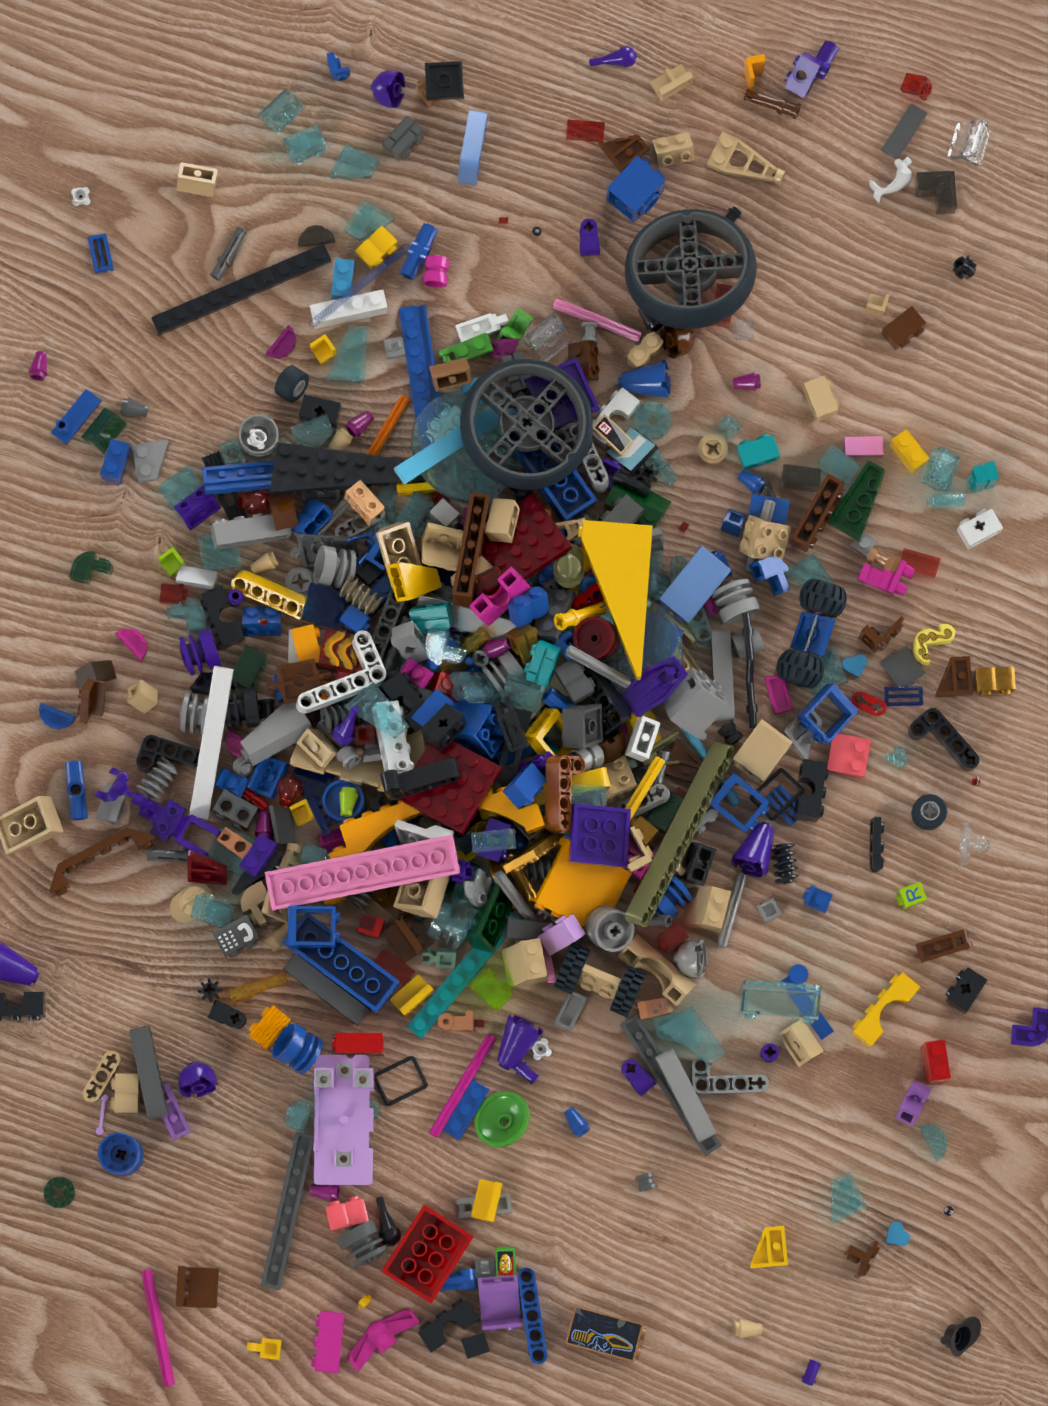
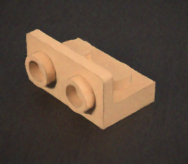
(364, 502)

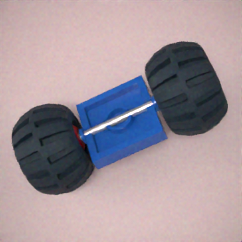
(812, 633)

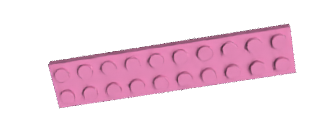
(362, 872)

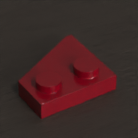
(205, 870)

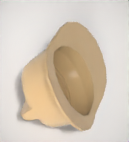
(183, 902)

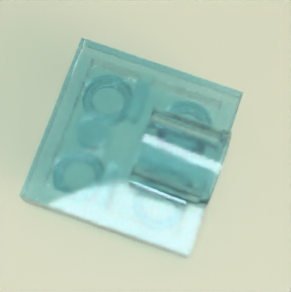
(472, 688)

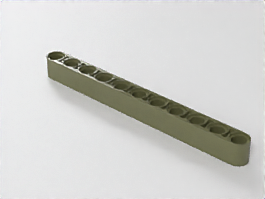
(679, 834)

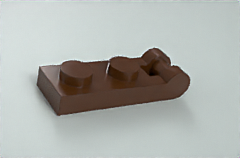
(943, 946)

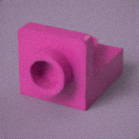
(419, 675)

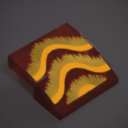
(338, 651)

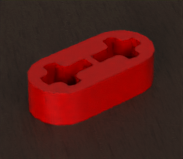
(866, 707)

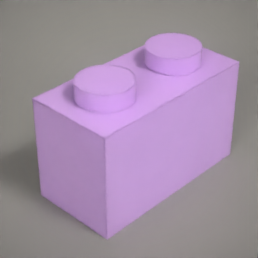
(561, 935)

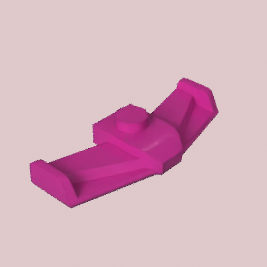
(381, 1336)

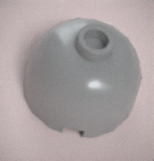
(691, 958)

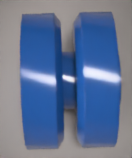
(331, 801)

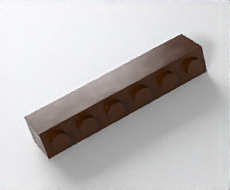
(471, 549)

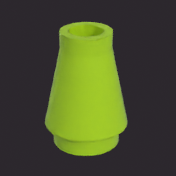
(347, 800)

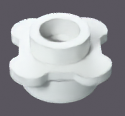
(80, 191)
(257, 438)
(545, 1050)

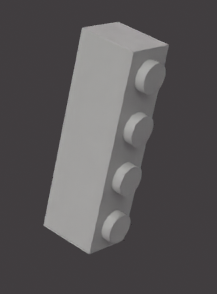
(246, 531)

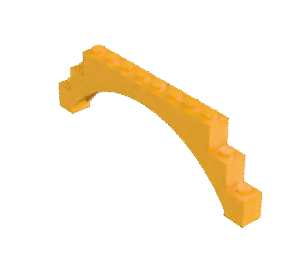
(366, 831)

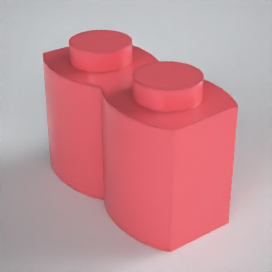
(346, 1214)

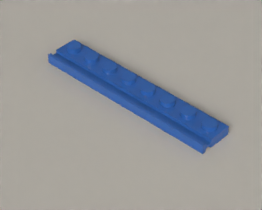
(418, 355)
(237, 477)

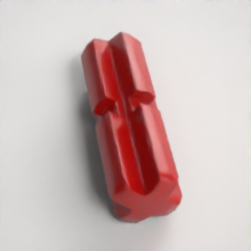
(255, 800)

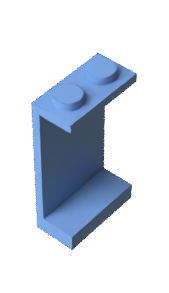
(693, 585)

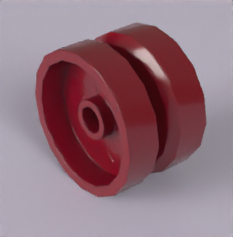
(599, 628)

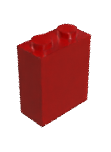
(358, 1044)
(935, 1062)

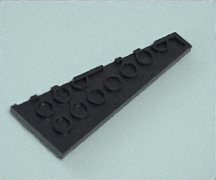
(319, 468)

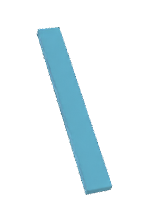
(445, 446)

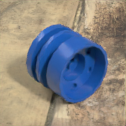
(673, 895)
(297, 1048)
(111, 1148)

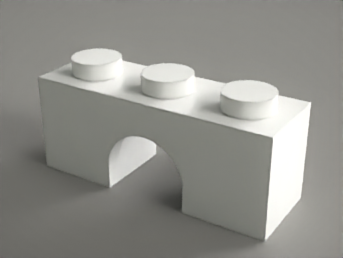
(621, 404)

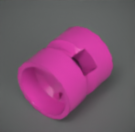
(436, 274)

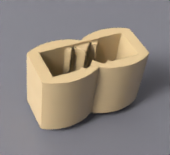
(648, 349)
(126, 1094)

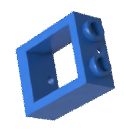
(840, 702)
(725, 789)
(292, 926)

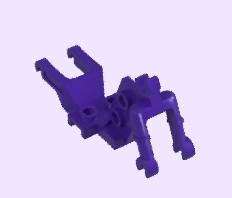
(166, 819)

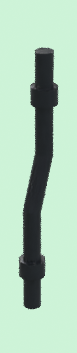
(748, 632)

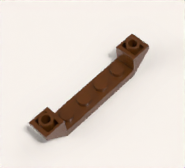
(60, 884)

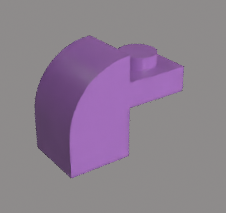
(913, 1102)

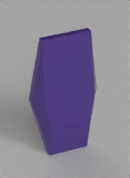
(655, 686)

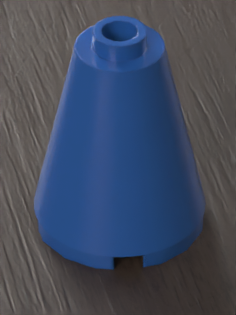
(647, 380)

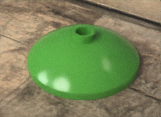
(496, 1113)

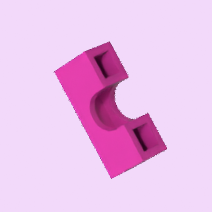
(493, 606)

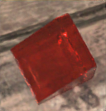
(364, 734)

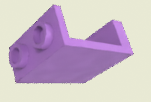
(499, 1302)

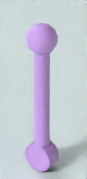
(104, 1098)

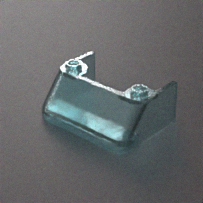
(779, 1000)

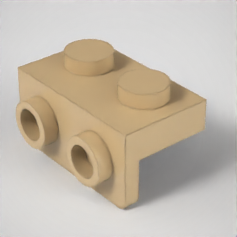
(674, 149)

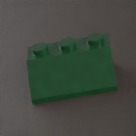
(653, 505)
(490, 920)

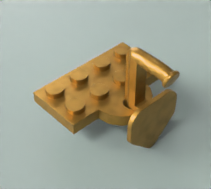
(514, 864)

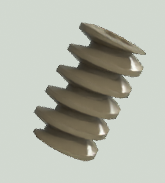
(360, 596)

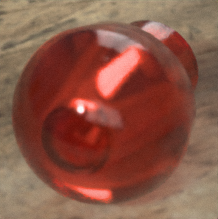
(254, 501)
(289, 790)

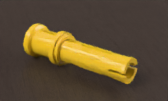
(573, 617)

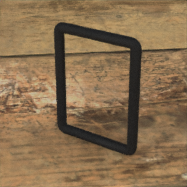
(787, 804)
(408, 1094)

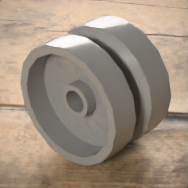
(608, 928)

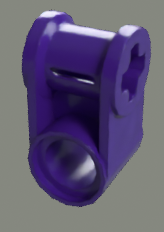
(589, 240)
(640, 1080)

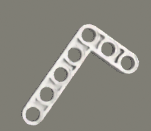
(348, 681)

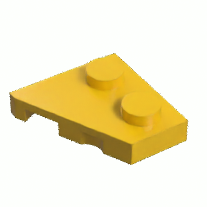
(771, 1249)

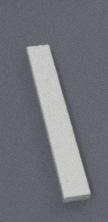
(211, 742)

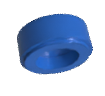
(798, 974)

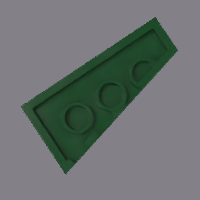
(856, 506)

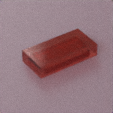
(585, 130)
(921, 562)
(394, 966)

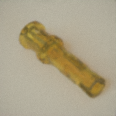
(470, 645)
(248, 990)

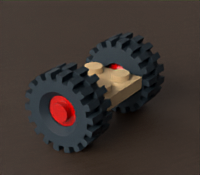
(599, 981)

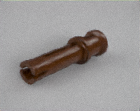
(780, 106)

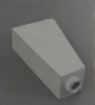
(275, 733)

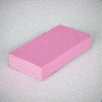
(863, 446)

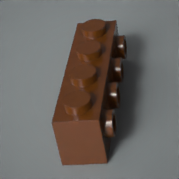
(817, 512)

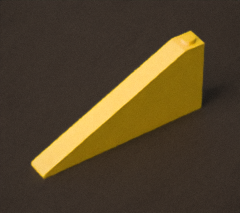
(621, 567)

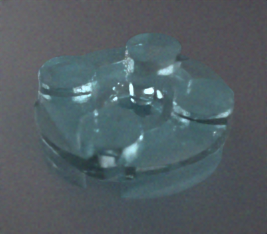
(659, 412)

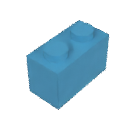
(342, 278)

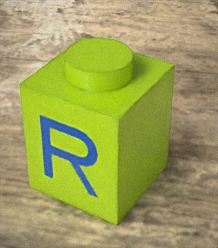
(911, 896)

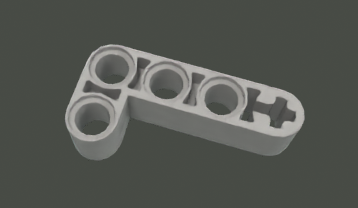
(592, 457)
(728, 1079)

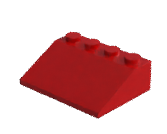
(427, 1254)

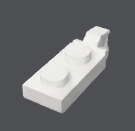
(477, 326)

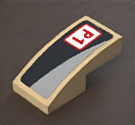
(612, 434)

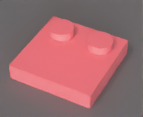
(848, 755)

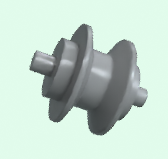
(243, 767)

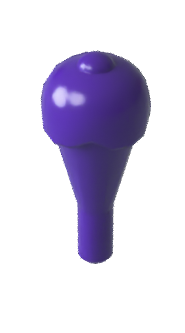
(623, 57)
(344, 733)

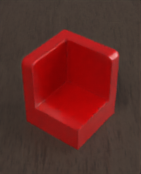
(371, 926)

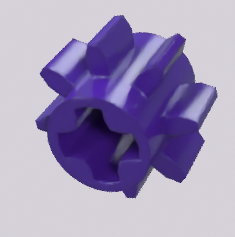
(466, 872)

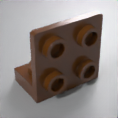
(873, 641)
(197, 1287)

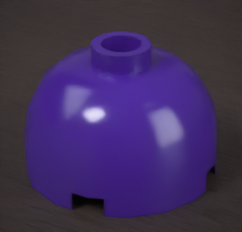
(388, 88)
(197, 1079)

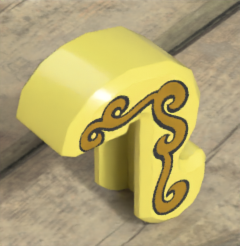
(930, 637)

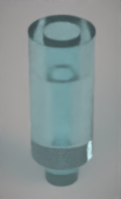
(946, 500)

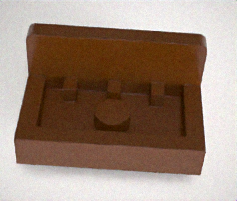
(586, 354)
(92, 699)

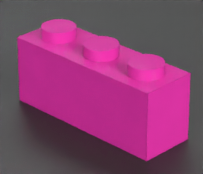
(328, 1342)

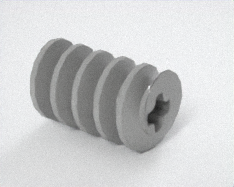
(158, 778)

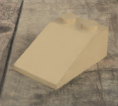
(29, 824)

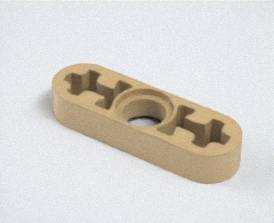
(89, 1086)

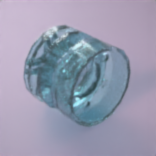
(451, 924)

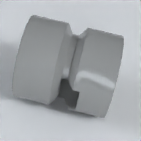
(738, 643)
(592, 756)

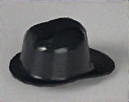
(961, 1336)

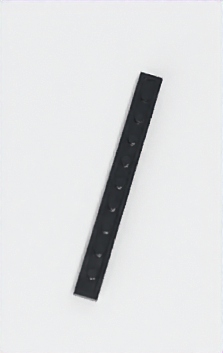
(241, 289)

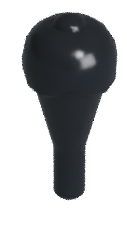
(388, 1230)

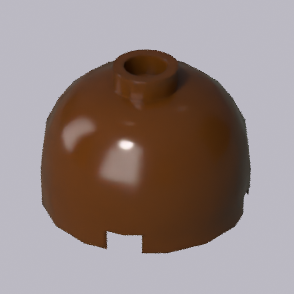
(677, 340)
(613, 746)

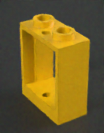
(540, 728)

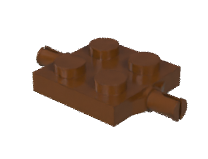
(297, 678)

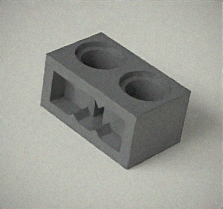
(238, 806)

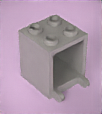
(696, 703)

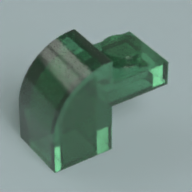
(85, 565)

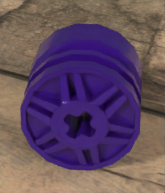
(199, 651)

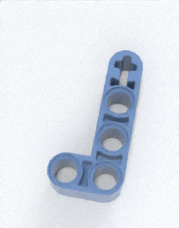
(472, 147)

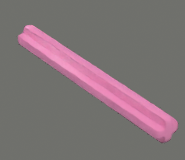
(602, 321)

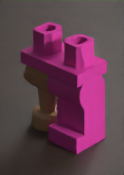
(889, 577)

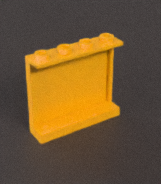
(579, 887)

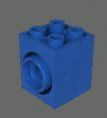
(636, 189)
(482, 730)

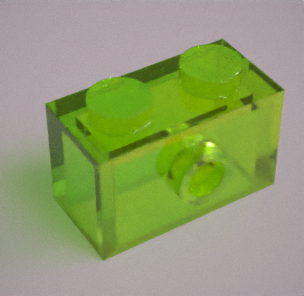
(490, 988)

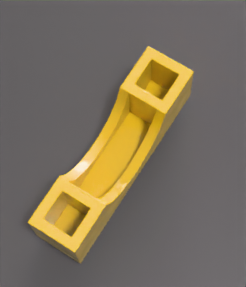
(869, 1028)

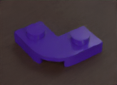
(1034, 1034)

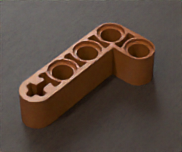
(559, 790)

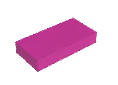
(778, 694)

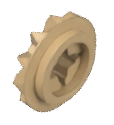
(711, 440)

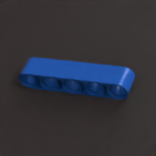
(528, 1306)

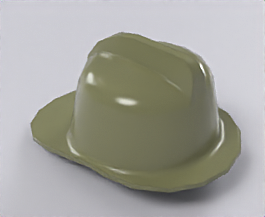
(569, 568)

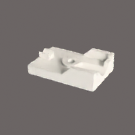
(410, 833)

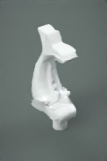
(902, 179)

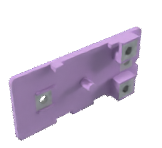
(343, 1121)

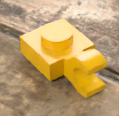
(268, 1348)

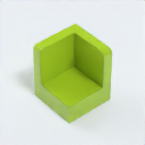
(171, 561)

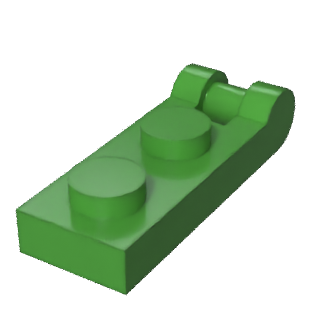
(468, 349)

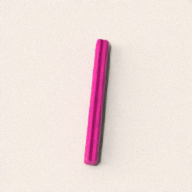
(462, 1085)
(157, 1327)

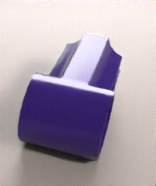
(826, 54)

